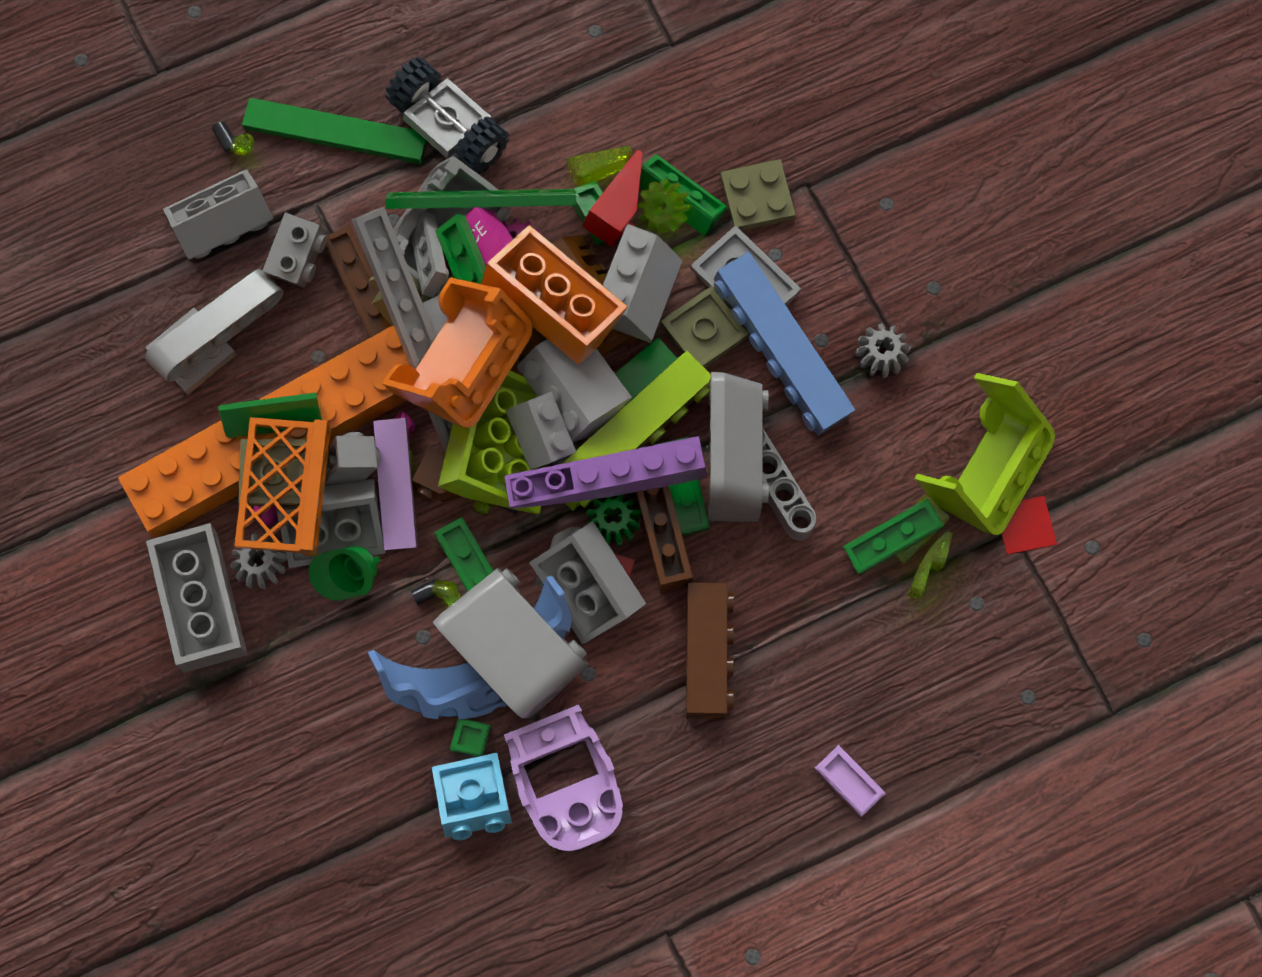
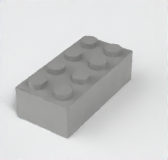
(196, 598)

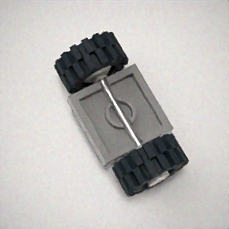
(446, 116)

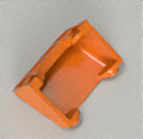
(467, 356)

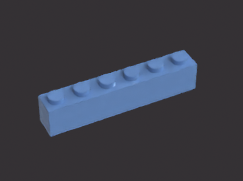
(783, 344)

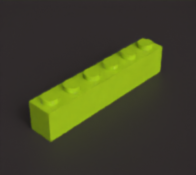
(648, 413)

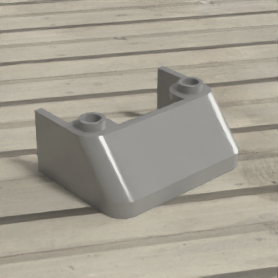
(736, 448)

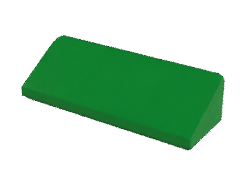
(704, 209)
(301, 407)

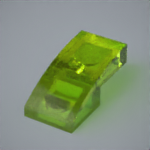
(934, 560)

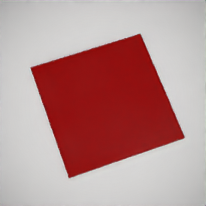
(1029, 527)

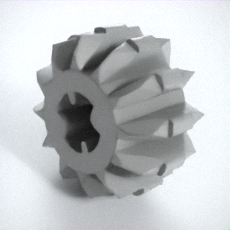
(873, 343)
(249, 570)

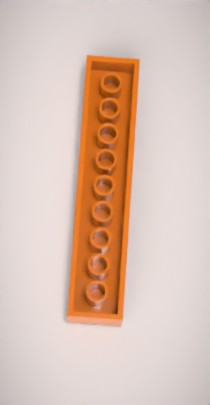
(206, 467)

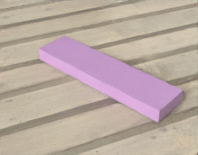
(395, 484)

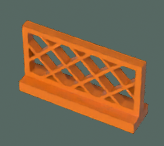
(312, 487)

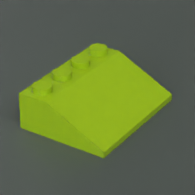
(489, 450)

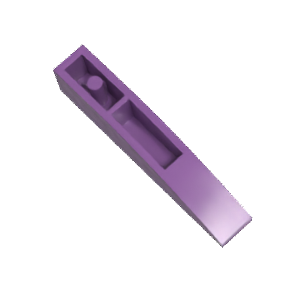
(608, 475)

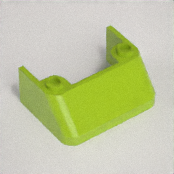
(1003, 463)

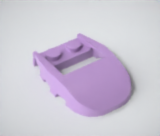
(576, 813)

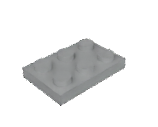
(733, 246)

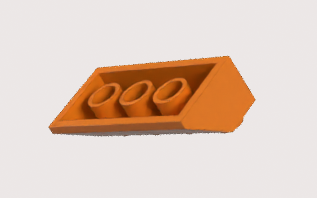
(554, 294)

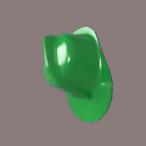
(343, 572)

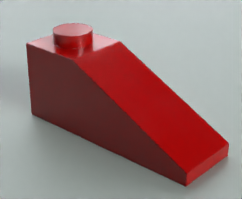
(616, 204)

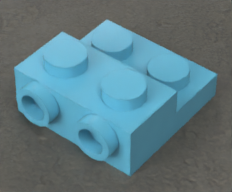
(471, 796)

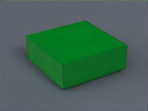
(470, 738)

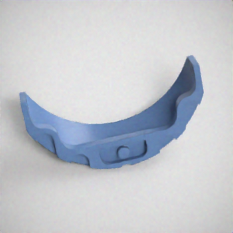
(460, 688)

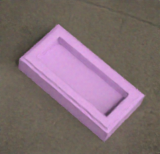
(849, 781)

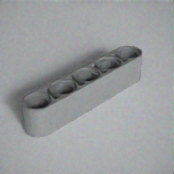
(213, 325)
(783, 480)

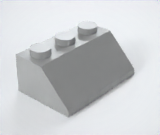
(218, 214)
(642, 279)
(584, 392)
(347, 520)
(592, 582)

